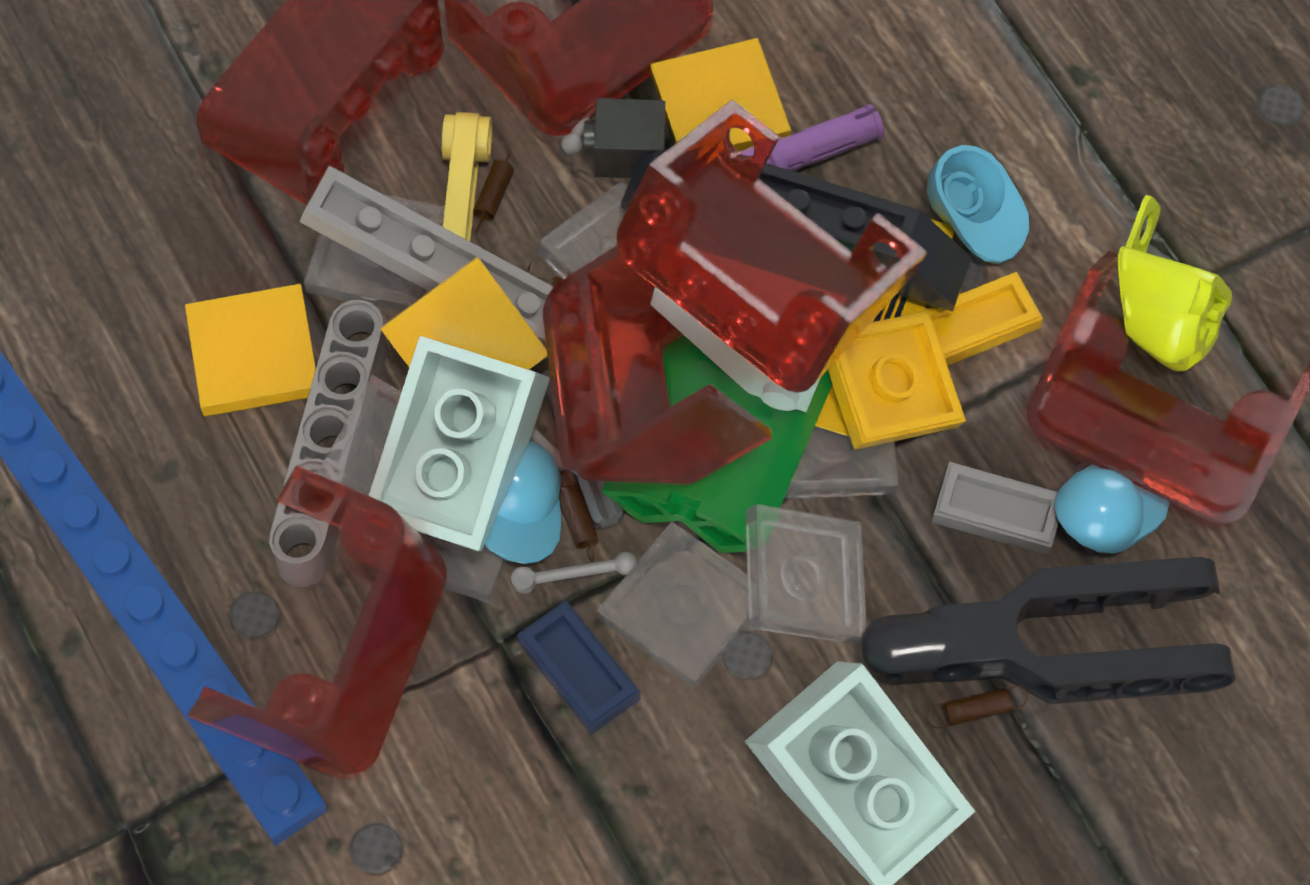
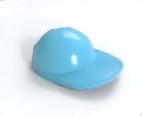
(979, 202)
(1107, 510)
(530, 513)

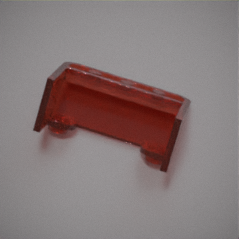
(584, 54)
(614, 389)
(1147, 433)
(346, 721)

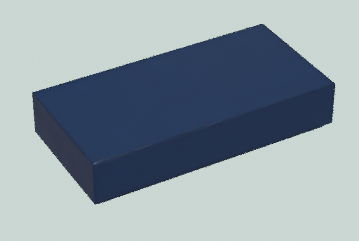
(578, 667)

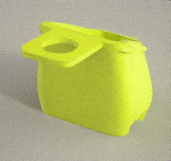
(1165, 303)

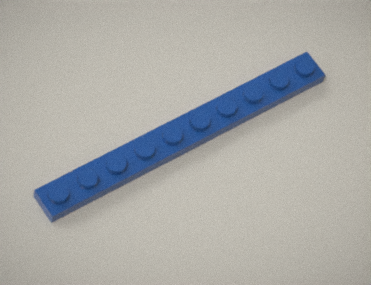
(145, 607)

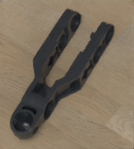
(984, 643)

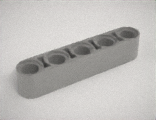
(324, 416)

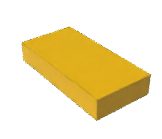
(985, 318)

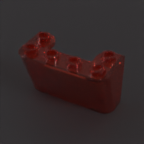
(308, 81)
(752, 260)

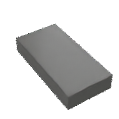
(997, 508)

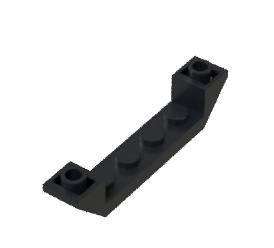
(845, 217)

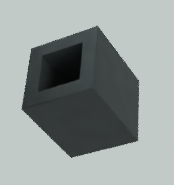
(623, 133)

